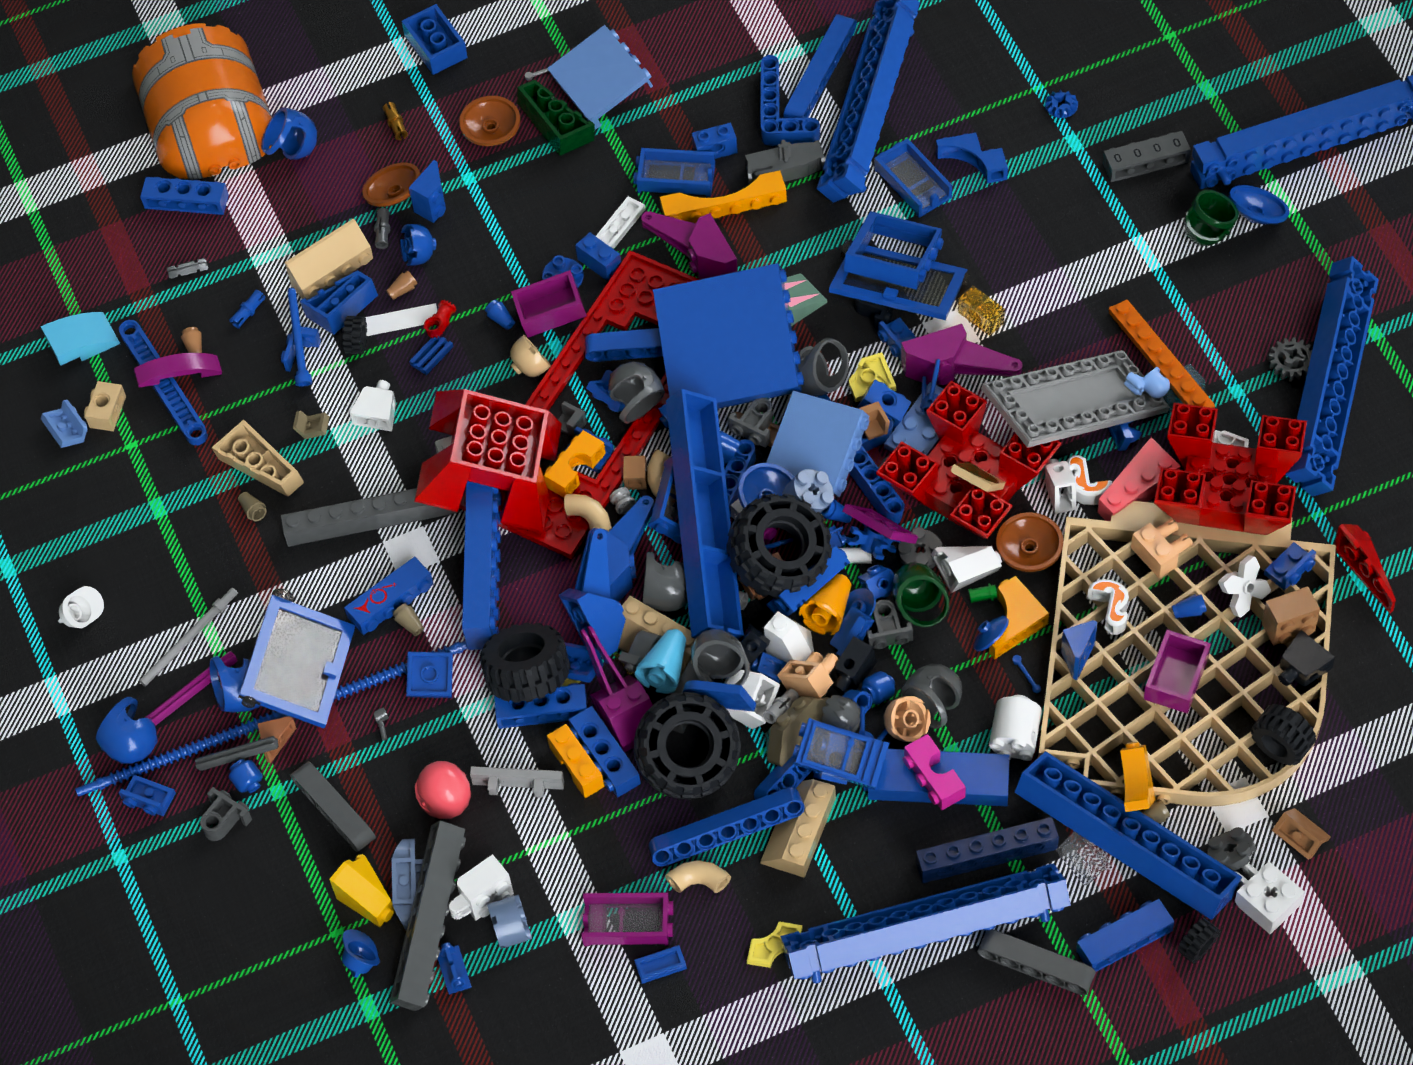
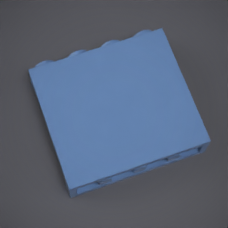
(599, 74)
(819, 438)

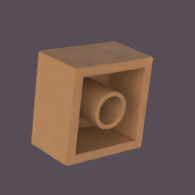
(1289, 615)

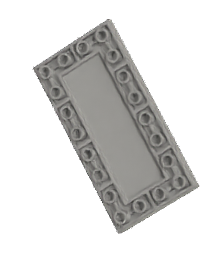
(1071, 399)

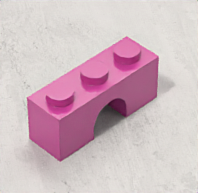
(942, 788)

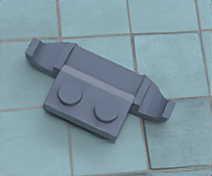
(404, 879)

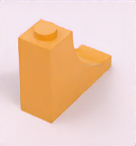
(1024, 615)
(1137, 777)

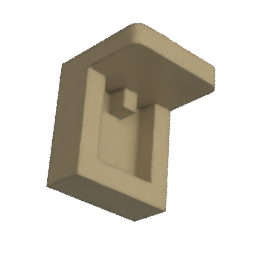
(312, 425)

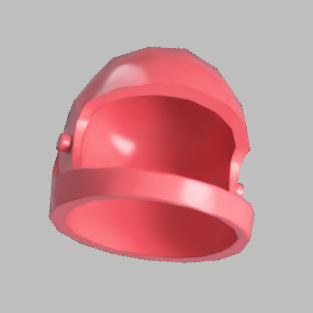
(442, 790)

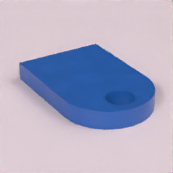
(728, 695)

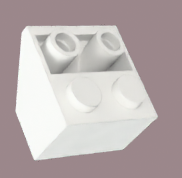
(763, 692)

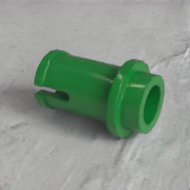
(983, 593)

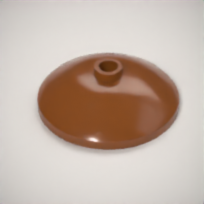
(489, 120)
(390, 184)
(1029, 532)

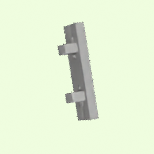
(524, 778)

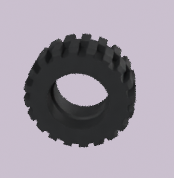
(525, 662)

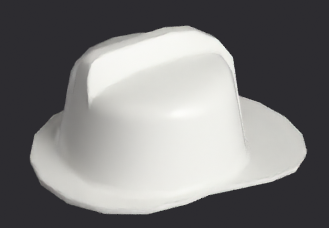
(81, 607)

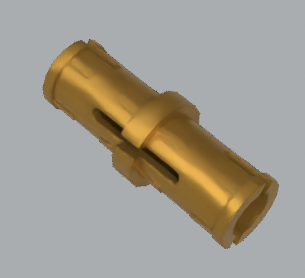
(395, 121)

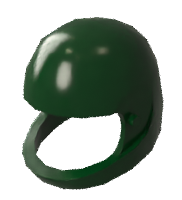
(1210, 218)
(917, 590)

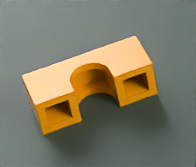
(583, 450)
(572, 754)

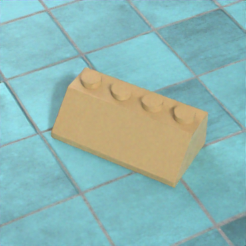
(329, 260)
(643, 617)
(796, 840)

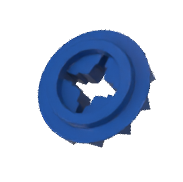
(1064, 110)

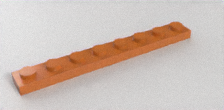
(1159, 355)

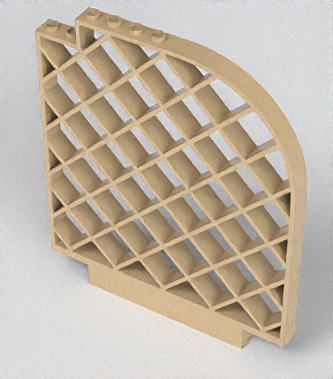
(1204, 541)

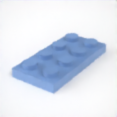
(915, 429)

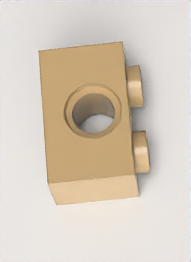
(105, 416)

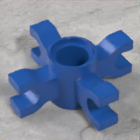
(871, 541)

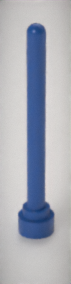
(302, 376)

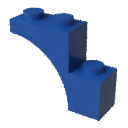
(967, 148)

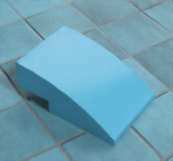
(80, 336)

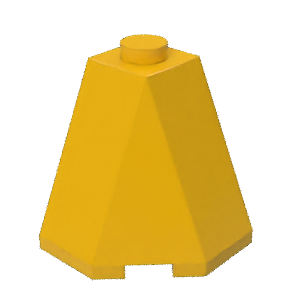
(362, 891)

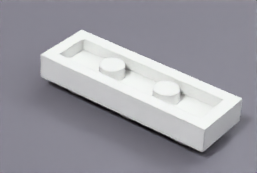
(621, 222)

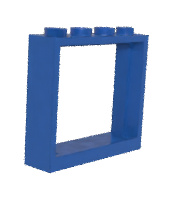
(897, 229)

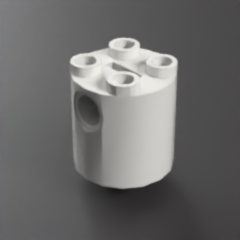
(1015, 727)

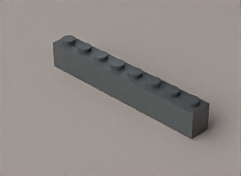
(356, 517)
(427, 916)

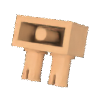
(1155, 550)
(809, 676)

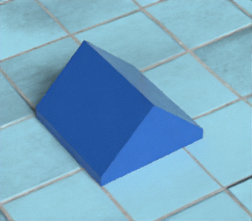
(1078, 645)

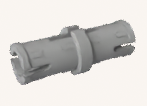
(774, 711)

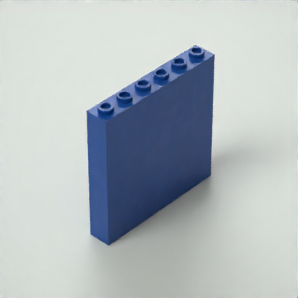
(730, 336)

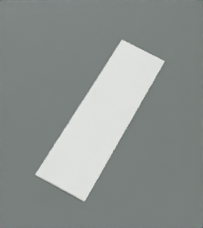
(399, 319)

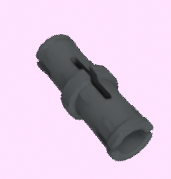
(382, 228)

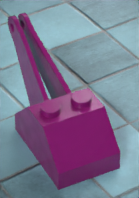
(699, 241)
(955, 357)
(619, 703)

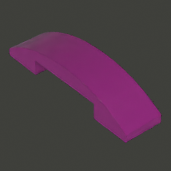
(177, 365)

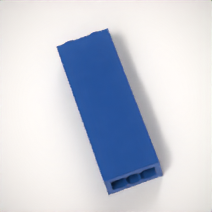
(981, 773)

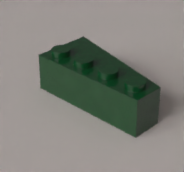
(556, 122)

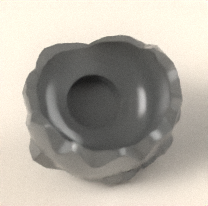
(841, 713)

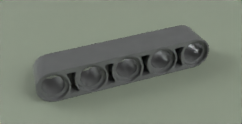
(332, 806)
(1036, 962)

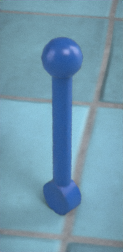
(1017, 661)

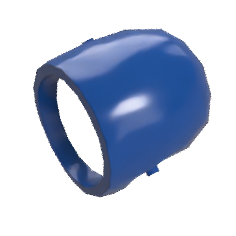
(291, 132)
(231, 683)
(126, 738)

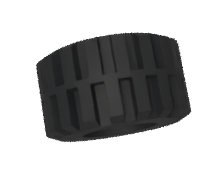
(1283, 734)

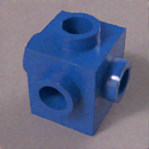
(878, 581)

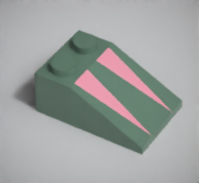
(803, 297)

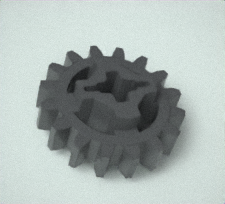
(1290, 359)

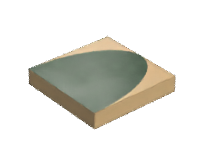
(978, 477)

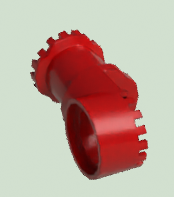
(440, 319)

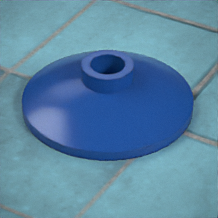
(861, 599)
(990, 632)

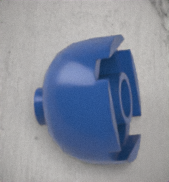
(417, 244)

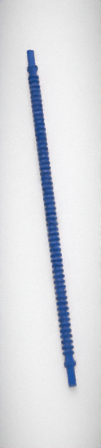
(103, 782)

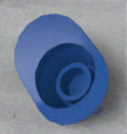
(359, 952)

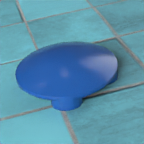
(560, 265)

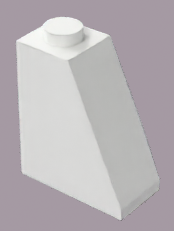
(965, 564)
(788, 639)

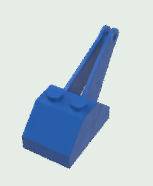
(622, 544)
(591, 600)

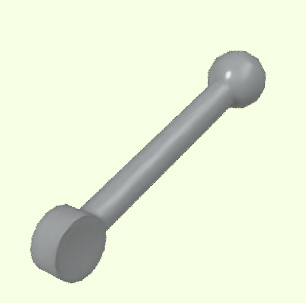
(529, 76)

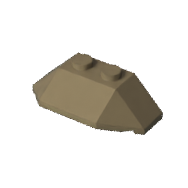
(784, 732)

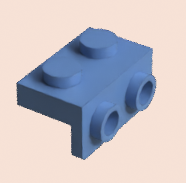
(65, 425)

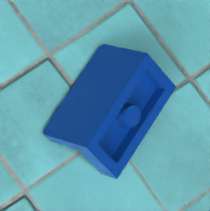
(854, 624)

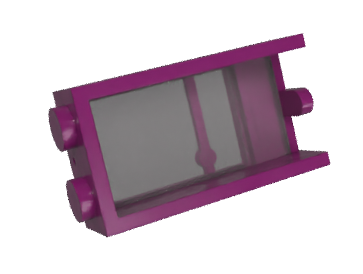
(627, 918)

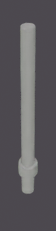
(218, 607)

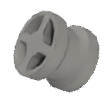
(622, 500)

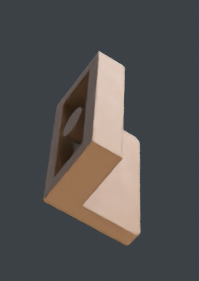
(1300, 832)

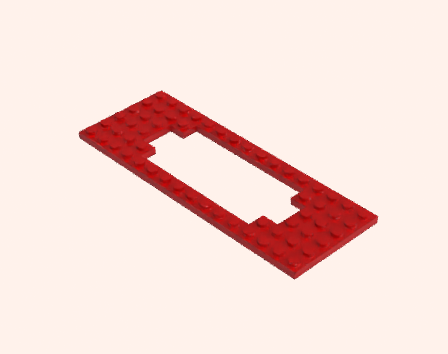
(622, 299)

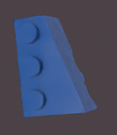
(342, 300)

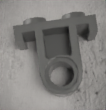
(754, 424)
(888, 627)
(640, 647)
(224, 813)

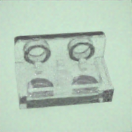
(1083, 858)

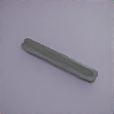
(236, 753)

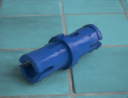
(247, 308)

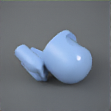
(1153, 383)

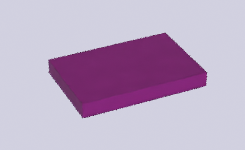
(880, 523)

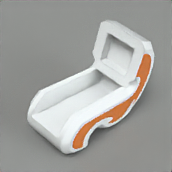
(1085, 492)
(1117, 596)

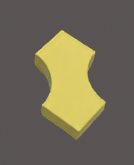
(765, 950)

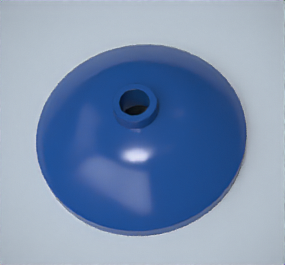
(1259, 205)
(762, 480)

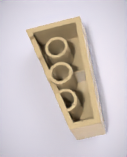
(257, 458)

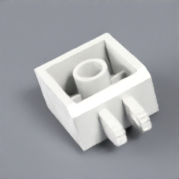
(479, 887)
(1268, 896)

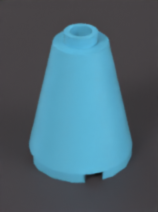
(663, 663)

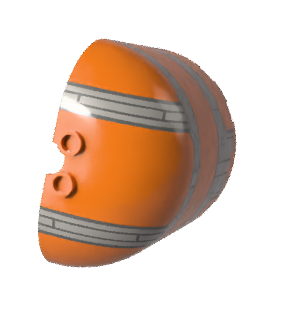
(201, 100)

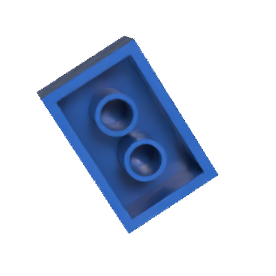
(434, 39)

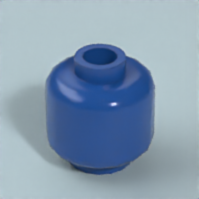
(879, 686)
(245, 776)

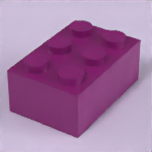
(548, 304)
(1177, 671)

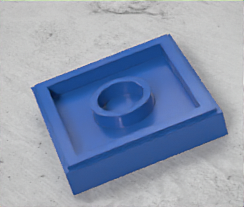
(429, 674)

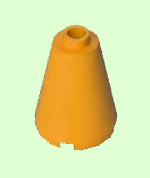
(827, 606)

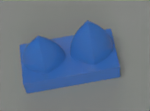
(1124, 435)

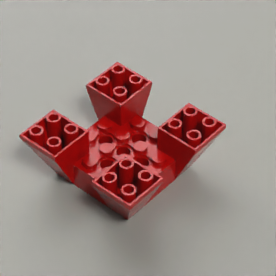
(493, 446)
(929, 479)
(1229, 483)

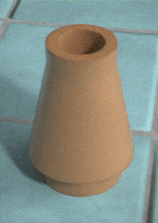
(402, 285)
(192, 339)

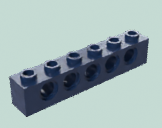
(987, 850)

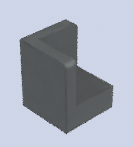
(571, 418)

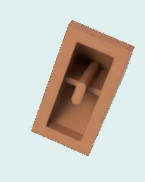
(280, 729)

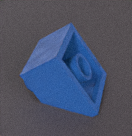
(428, 194)

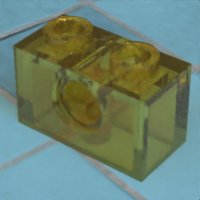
(981, 310)

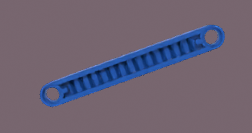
(168, 389)

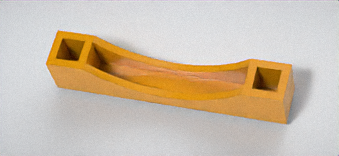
(763, 192)

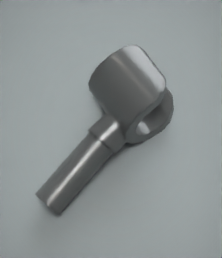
(381, 716)

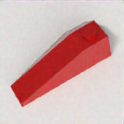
(1360, 555)

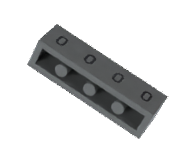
(1146, 156)

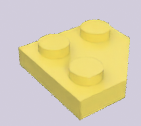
(868, 370)

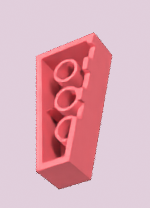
(1137, 480)

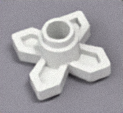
(1244, 586)

